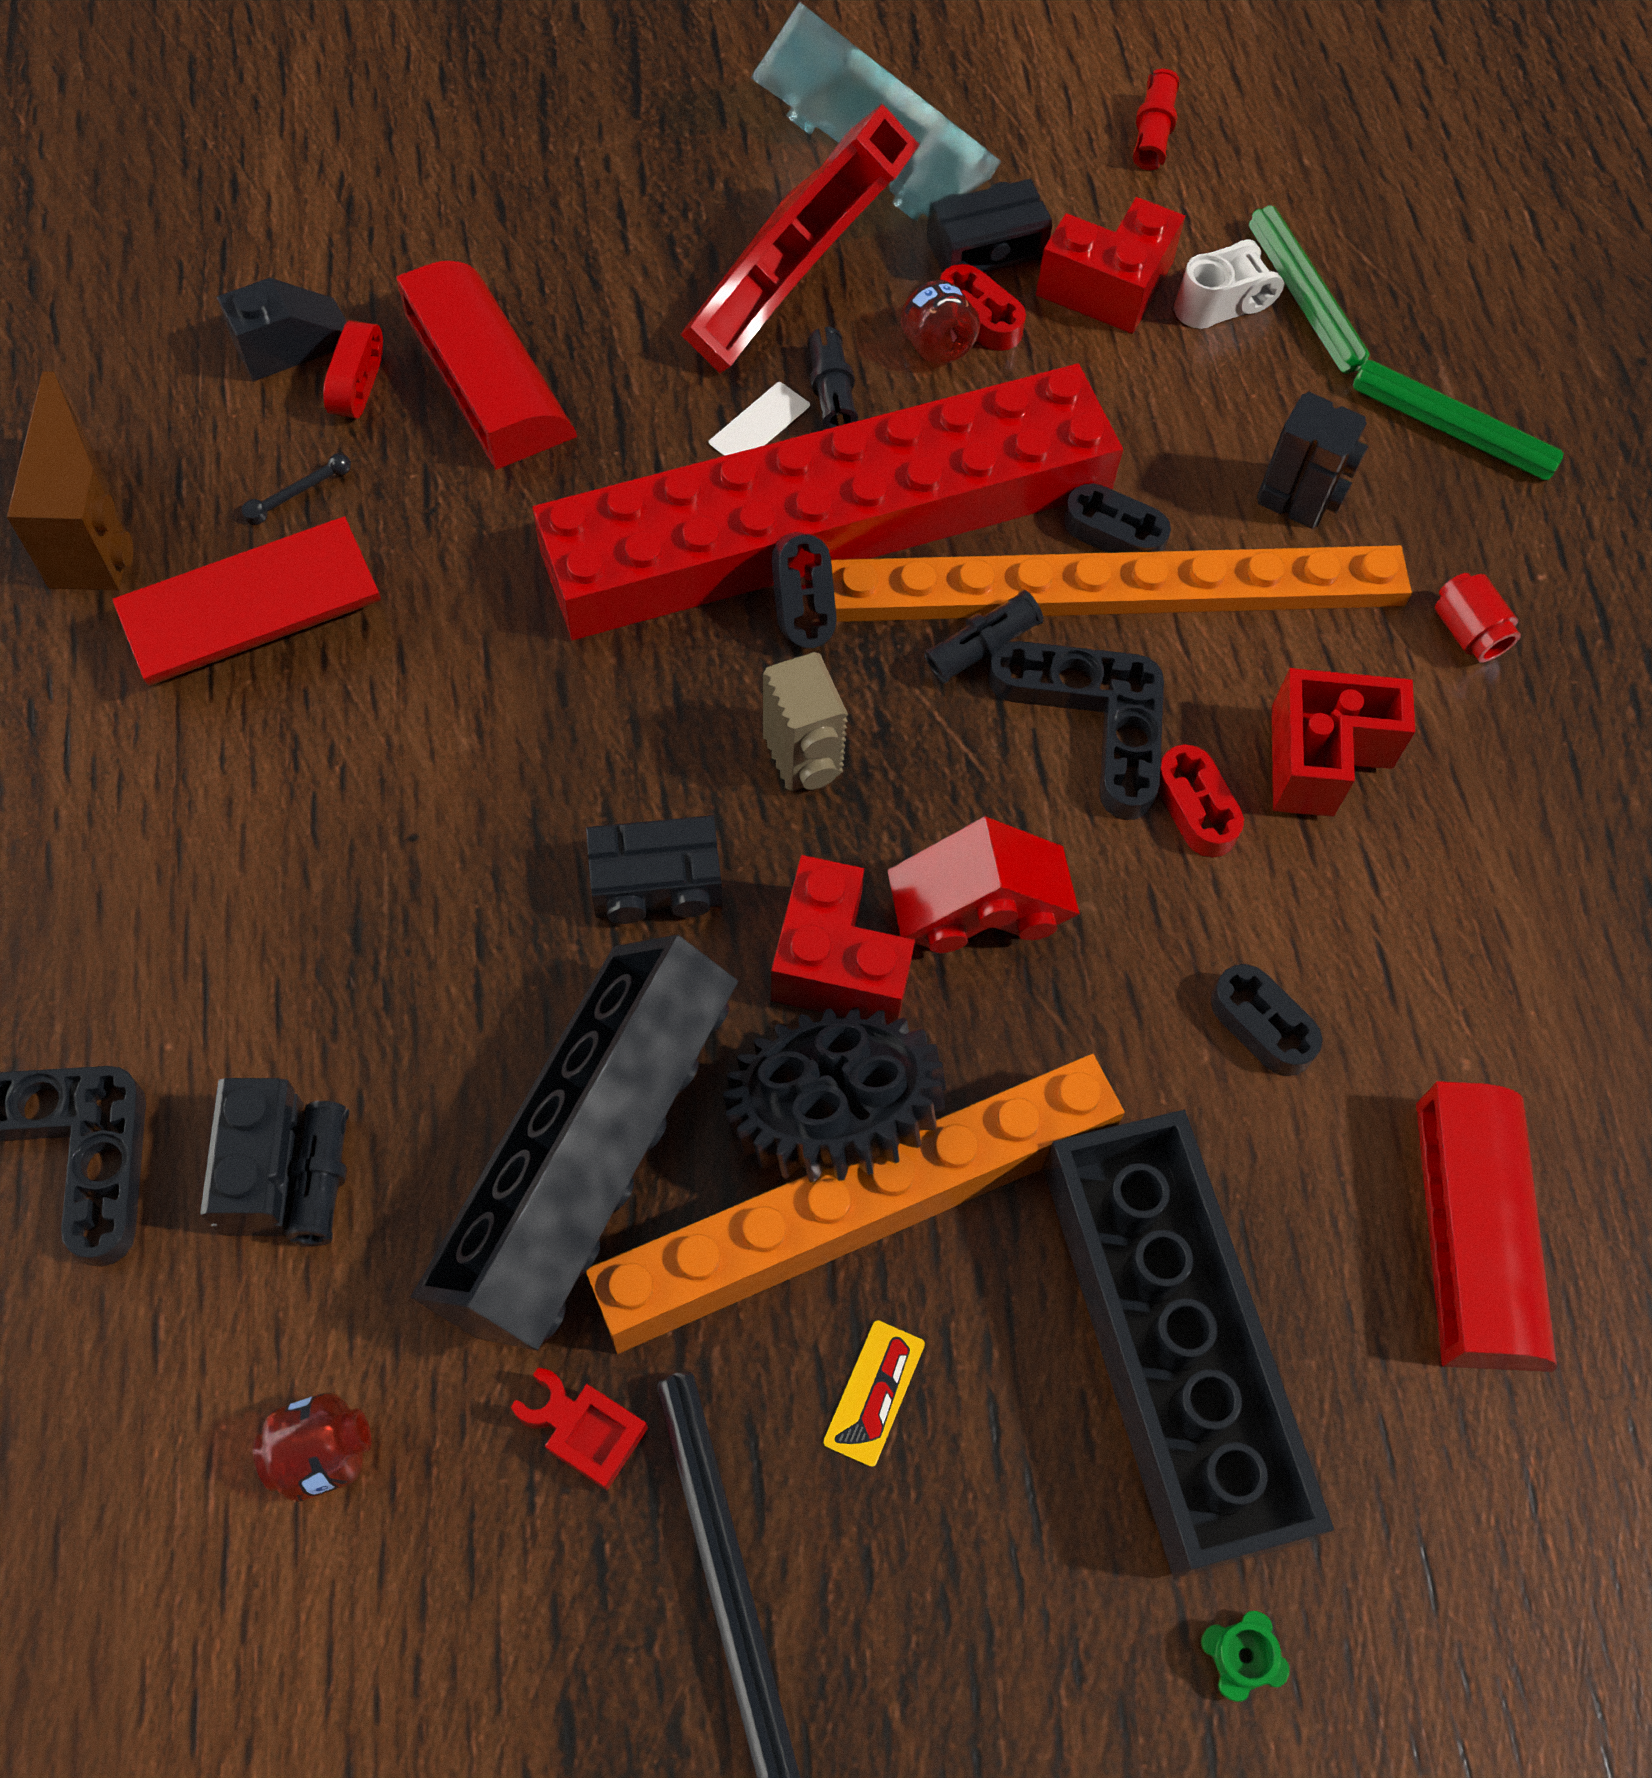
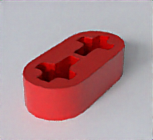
(992, 304)
(353, 369)
(1207, 797)

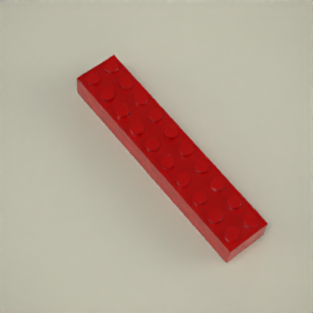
(855, 486)

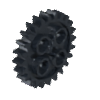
(804, 1120)

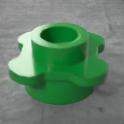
(1266, 1665)

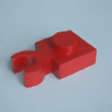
(589, 1433)

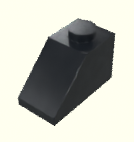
(280, 325)

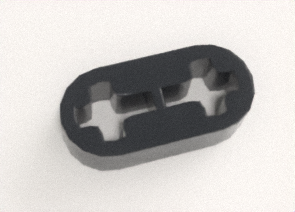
(1116, 522)
(818, 589)
(1266, 1019)

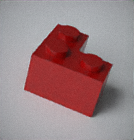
(1109, 271)
(1330, 725)
(982, 881)
(827, 959)

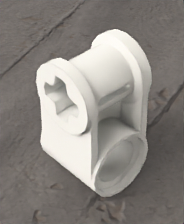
(1222, 283)

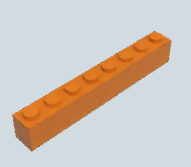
(822, 1220)

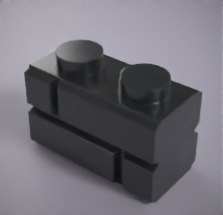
(989, 227)
(1311, 460)
(654, 868)
(252, 1157)

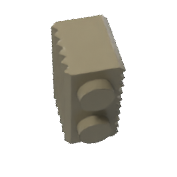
(804, 722)

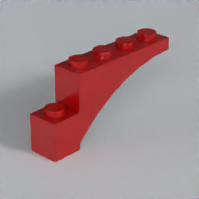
(799, 235)

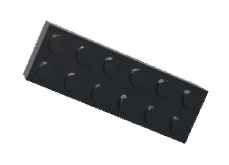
(577, 1143)
(1183, 1345)

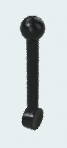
(256, 511)

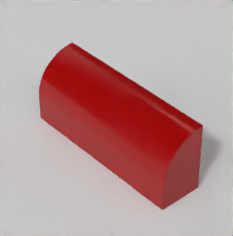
(482, 362)
(246, 600)
(1484, 1229)

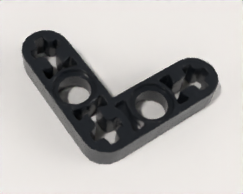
(1118, 703)
(77, 1118)

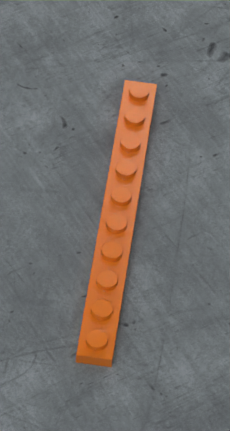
(1122, 582)

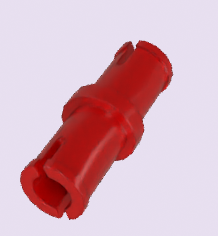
(1156, 119)

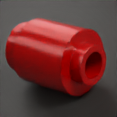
(1477, 616)

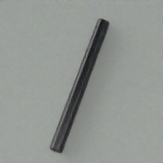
(727, 1579)

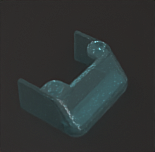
(838, 85)

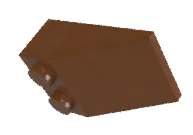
(63, 501)

